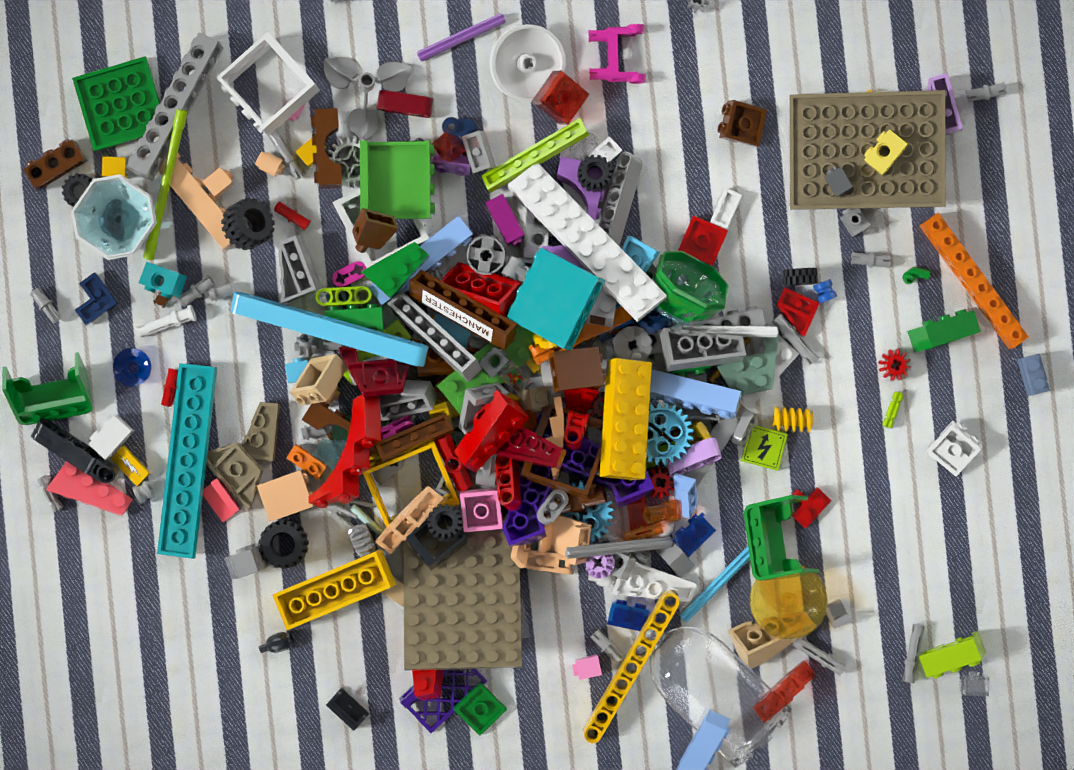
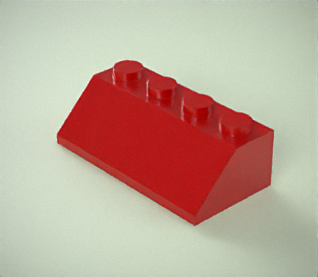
(490, 290)

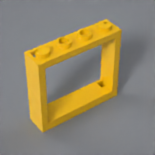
(450, 499)

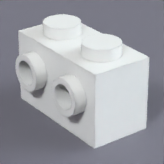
(110, 436)

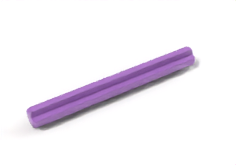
(461, 37)

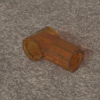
(668, 512)

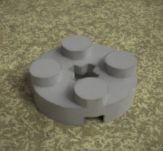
(629, 334)

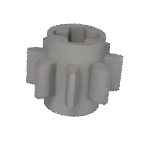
(696, 6)
(306, 345)

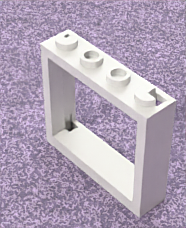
(245, 61)
(423, 229)

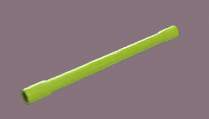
(178, 126)

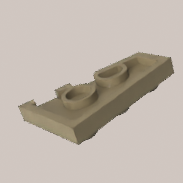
(263, 432)

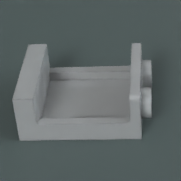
(474, 400)

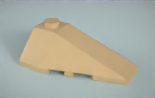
(755, 645)

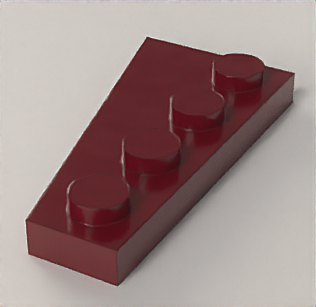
(532, 448)

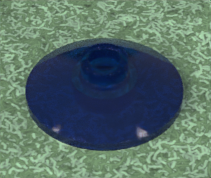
(122, 365)

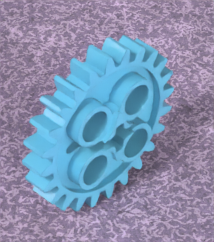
(673, 421)
(600, 515)

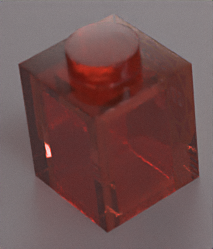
(448, 147)

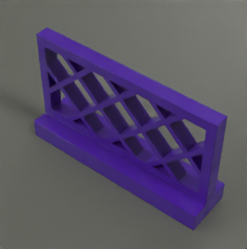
(409, 699)

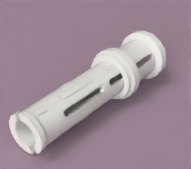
(176, 319)

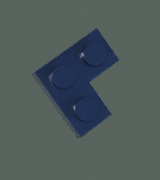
(99, 302)

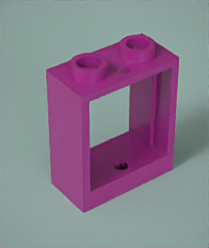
(505, 221)

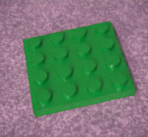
(117, 102)

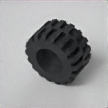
(238, 232)
(268, 551)

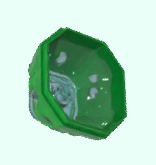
(691, 286)

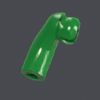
(913, 273)

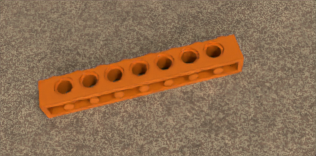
(973, 281)

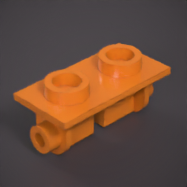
(306, 461)

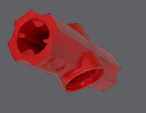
(458, 472)

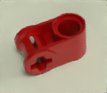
(575, 425)

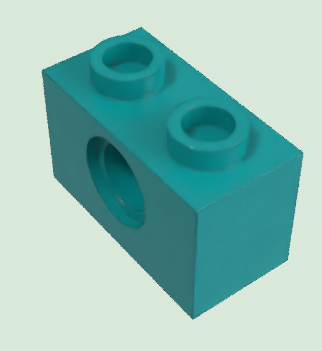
(172, 283)

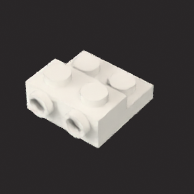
(955, 447)

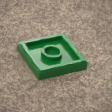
(480, 708)

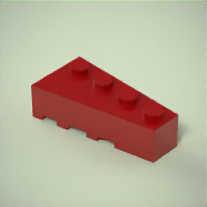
(491, 431)

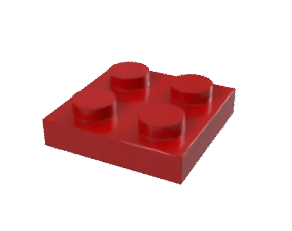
(703, 240)

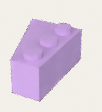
(952, 118)

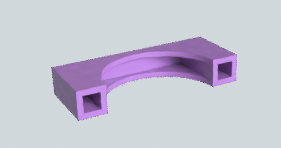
(567, 174)

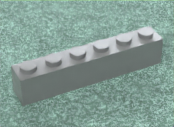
(434, 336)

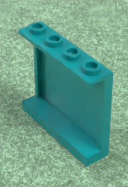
(555, 299)

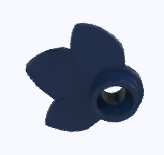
(462, 127)

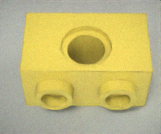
(880, 163)

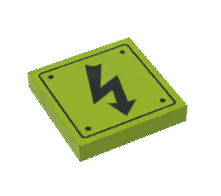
(764, 448)

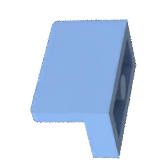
(686, 493)

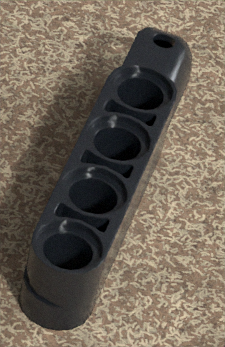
(73, 451)

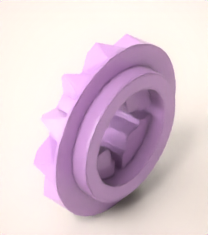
(600, 572)

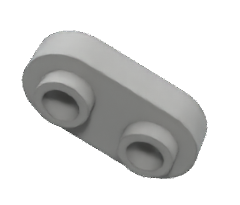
(552, 508)

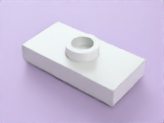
(726, 208)

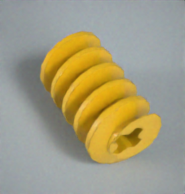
(792, 419)

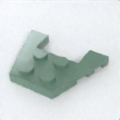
(755, 370)

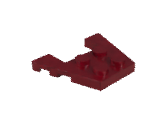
(375, 376)

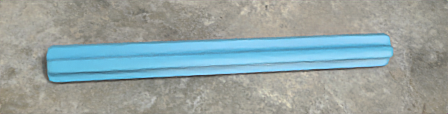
(716, 585)

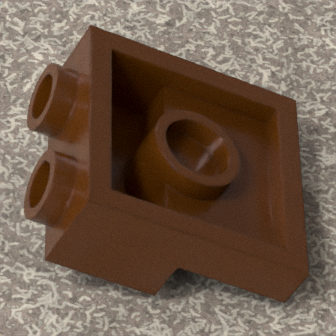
(742, 123)

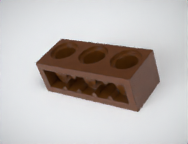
(64, 166)

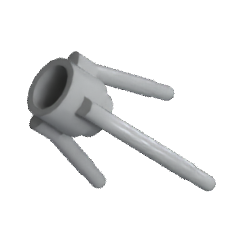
(338, 508)

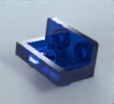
(694, 535)

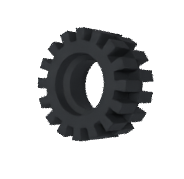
(590, 183)
(70, 184)
(800, 276)
(445, 534)

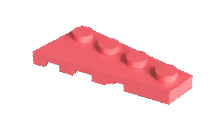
(77, 485)

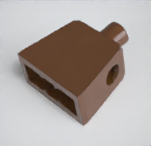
(373, 230)

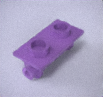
(460, 166)

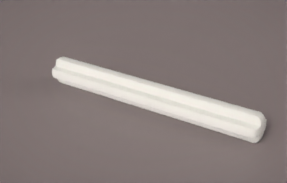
(744, 331)

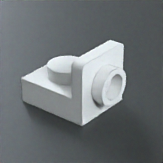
(607, 149)

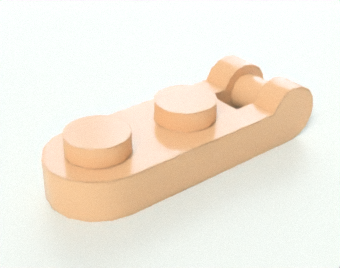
(548, 562)

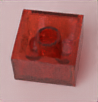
(560, 97)

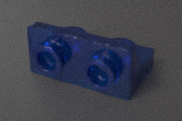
(627, 615)

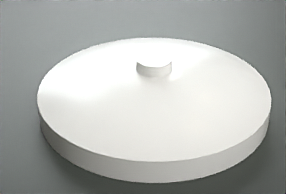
(524, 60)

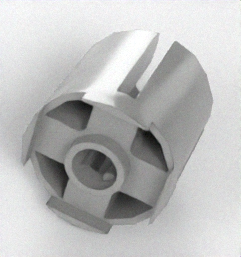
(480, 244)

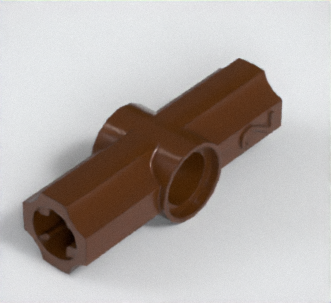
(579, 504)

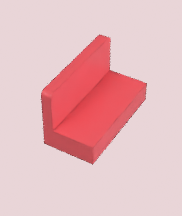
(221, 500)

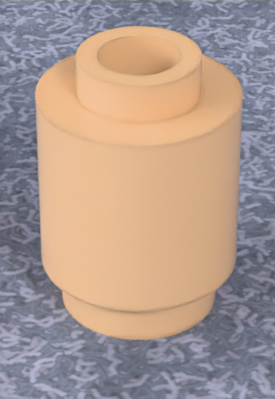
(270, 164)

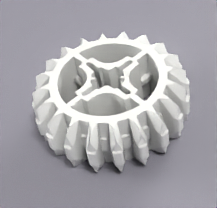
(342, 160)

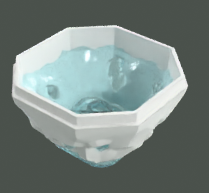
(97, 212)

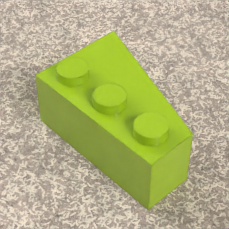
(952, 656)

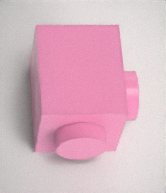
(587, 667)

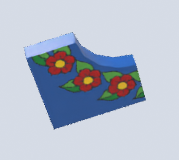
(610, 333)

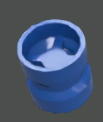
(825, 291)

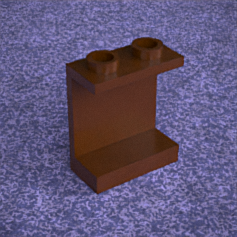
(576, 369)

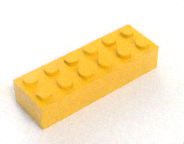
(625, 419)
(334, 589)

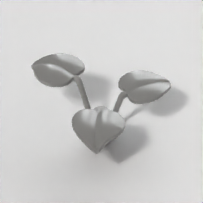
(392, 75)

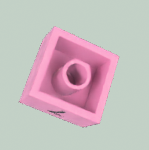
(481, 509)

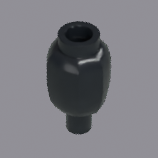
(277, 643)

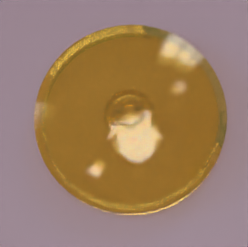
(789, 606)

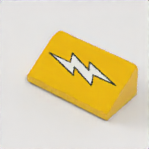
(130, 465)

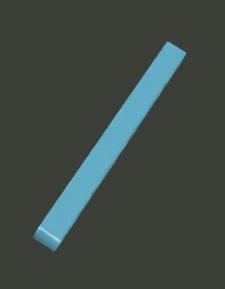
(329, 329)

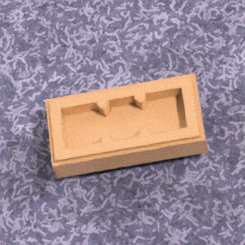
(520, 554)

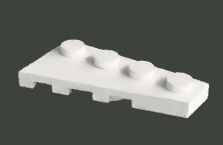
(784, 357)

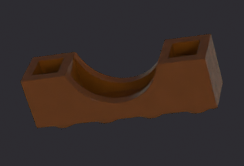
(328, 172)
(320, 415)

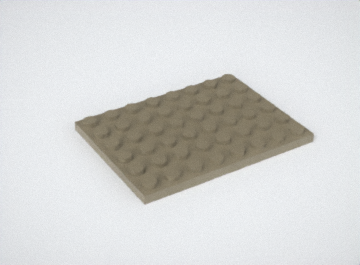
(842, 127)
(463, 608)

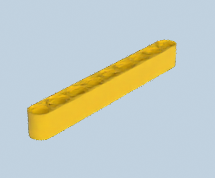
(630, 676)

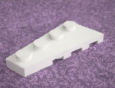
(652, 583)

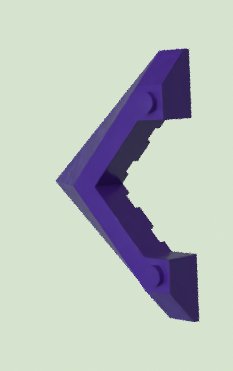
(523, 525)

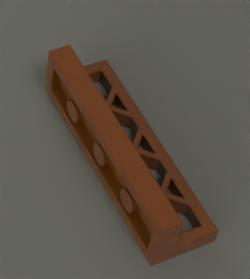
(414, 437)

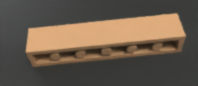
(198, 200)

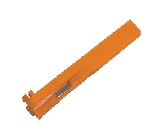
(589, 331)

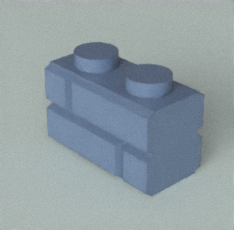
(1033, 374)

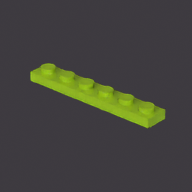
(535, 154)

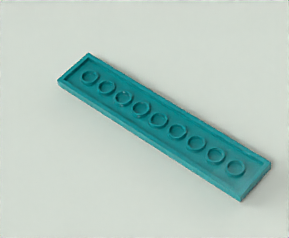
(187, 461)

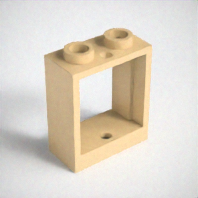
(318, 379)

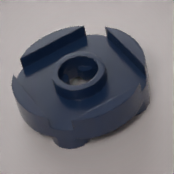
(654, 321)

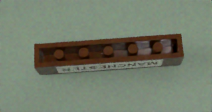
(462, 310)

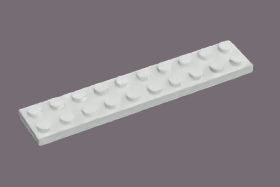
(587, 241)

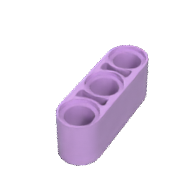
(697, 456)

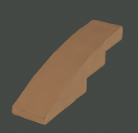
(558, 429)

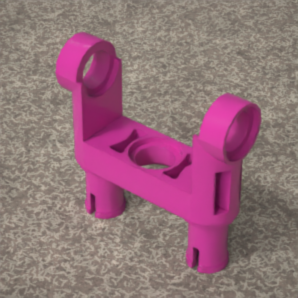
(611, 36)

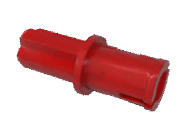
(292, 215)
(170, 388)

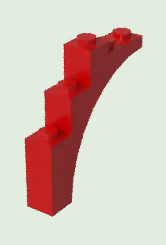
(355, 458)

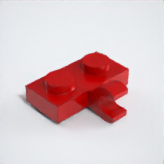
(811, 508)

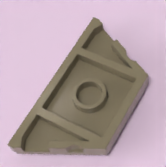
(236, 471)

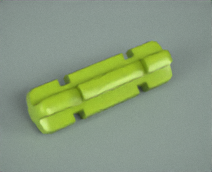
(893, 410)

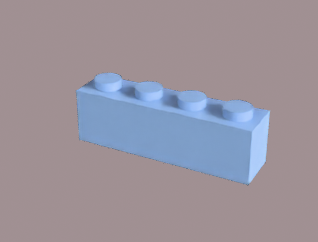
(705, 742)

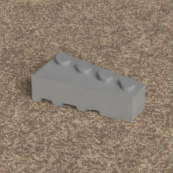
(700, 349)
(245, 562)

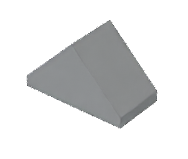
(676, 559)

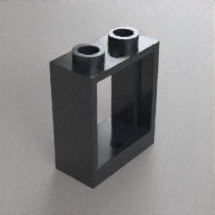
(432, 563)

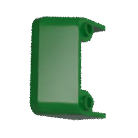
(51, 399)
(767, 540)

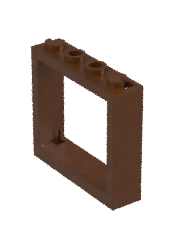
(542, 428)

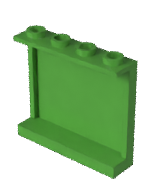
(397, 178)

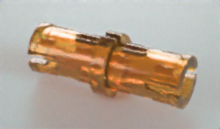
(656, 528)

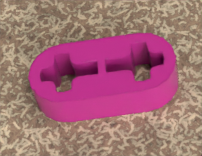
(347, 270)

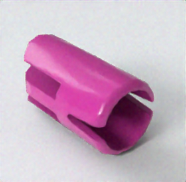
(396, 427)

